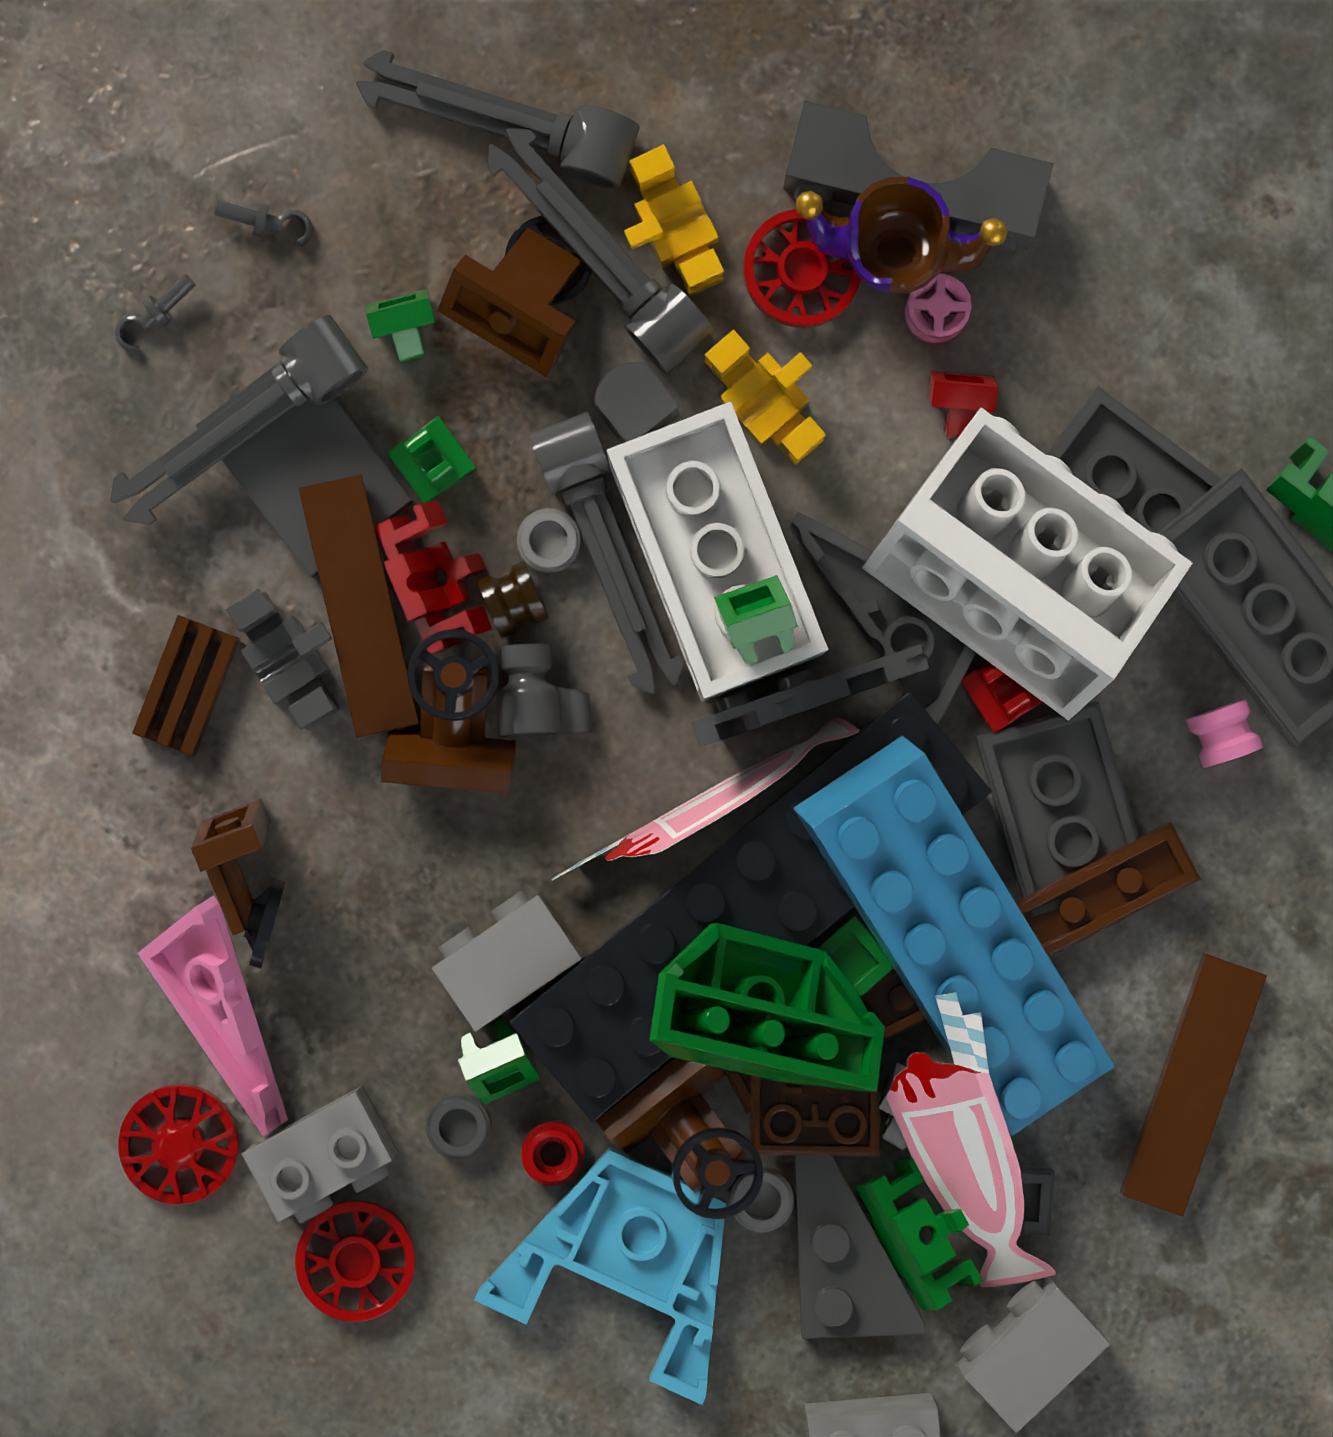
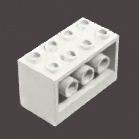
(706, 534)
(1028, 565)

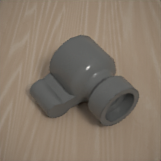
(533, 705)

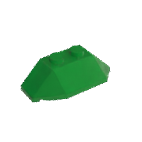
(766, 1012)

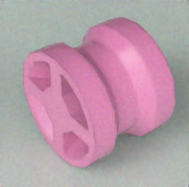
(938, 298)
(1224, 733)

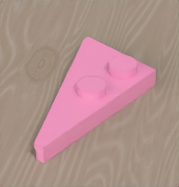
(206, 987)

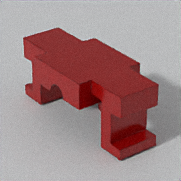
(415, 578)

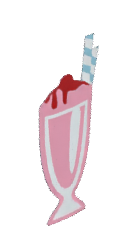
(718, 799)
(965, 1146)

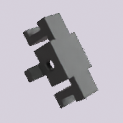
(286, 658)

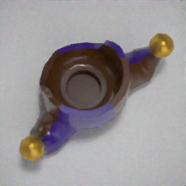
(898, 235)

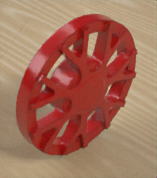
(799, 271)
(178, 1144)
(355, 1261)

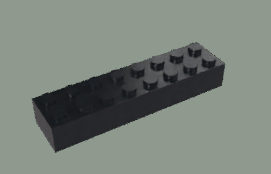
(763, 879)

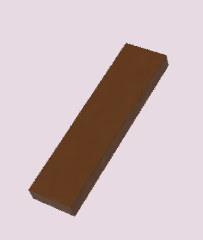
(358, 605)
(1193, 1084)

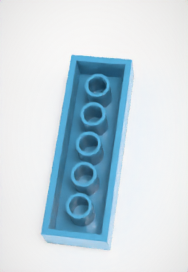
(953, 926)

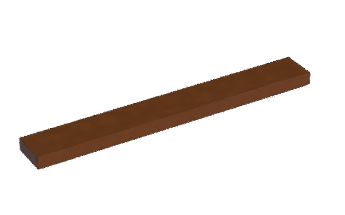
(1099, 898)

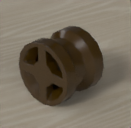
(512, 599)

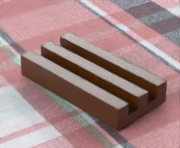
(163, 676)

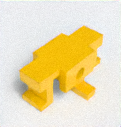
(673, 222)
(766, 396)

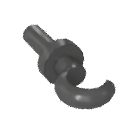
(262, 220)
(155, 311)

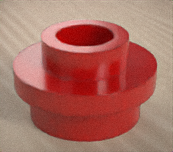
(548, 1173)

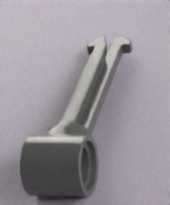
(591, 143)
(664, 322)
(316, 366)
(571, 461)

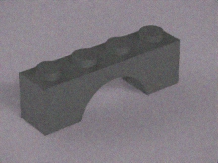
(839, 162)

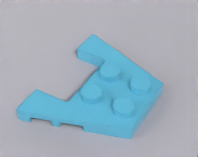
(637, 1239)

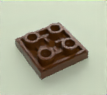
(813, 1119)

